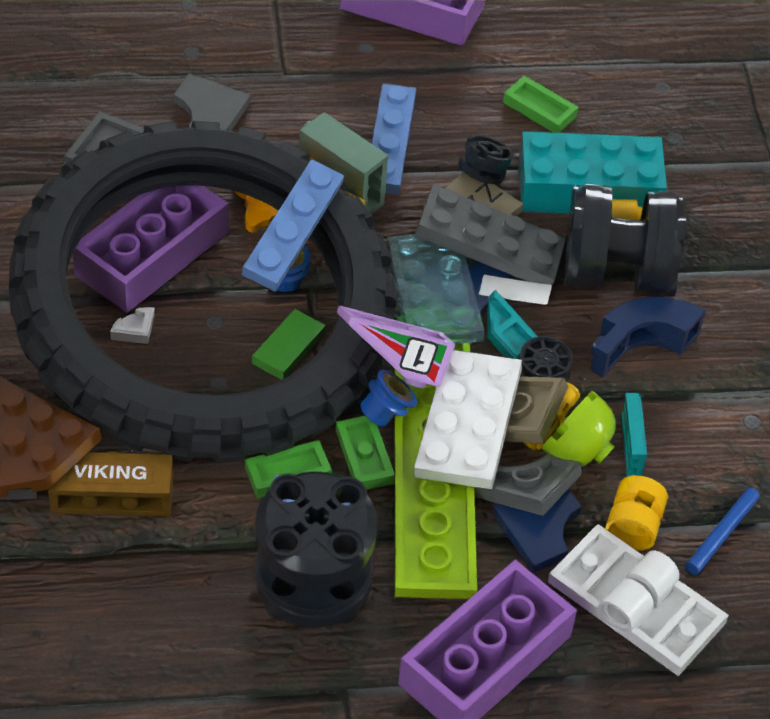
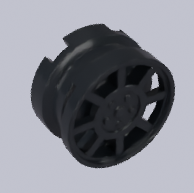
(485, 158)
(545, 359)

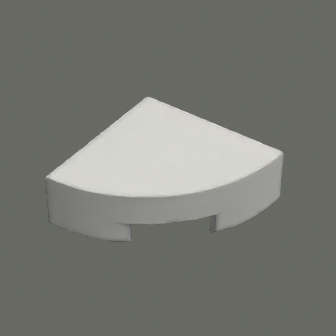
(134, 327)

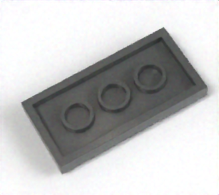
(490, 236)

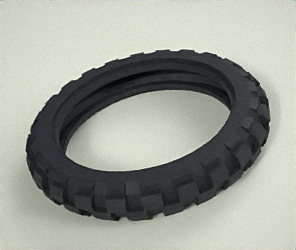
(160, 417)

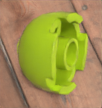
(584, 432)

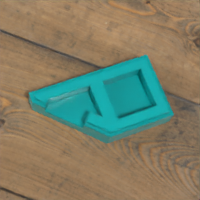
(506, 327)

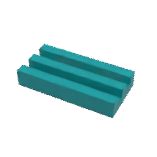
(633, 435)

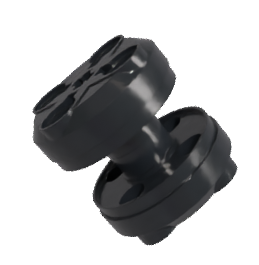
(649, 243)
(315, 548)

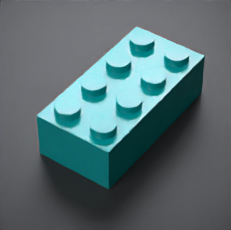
(558, 161)

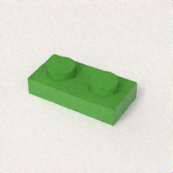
(365, 452)

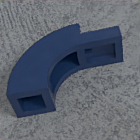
(645, 322)

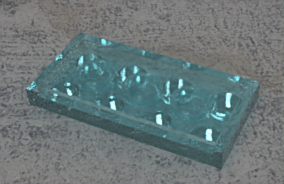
(435, 288)

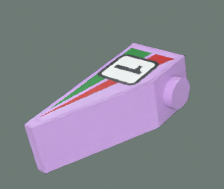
(412, 350)

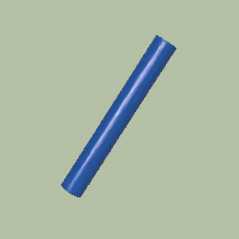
(722, 531)

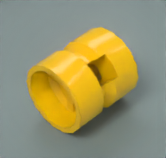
(637, 511)

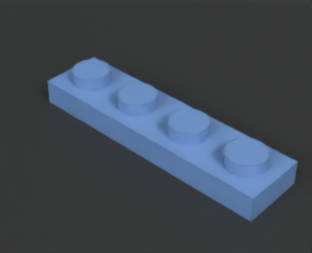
(393, 130)
(292, 225)

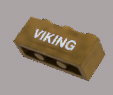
(116, 485)

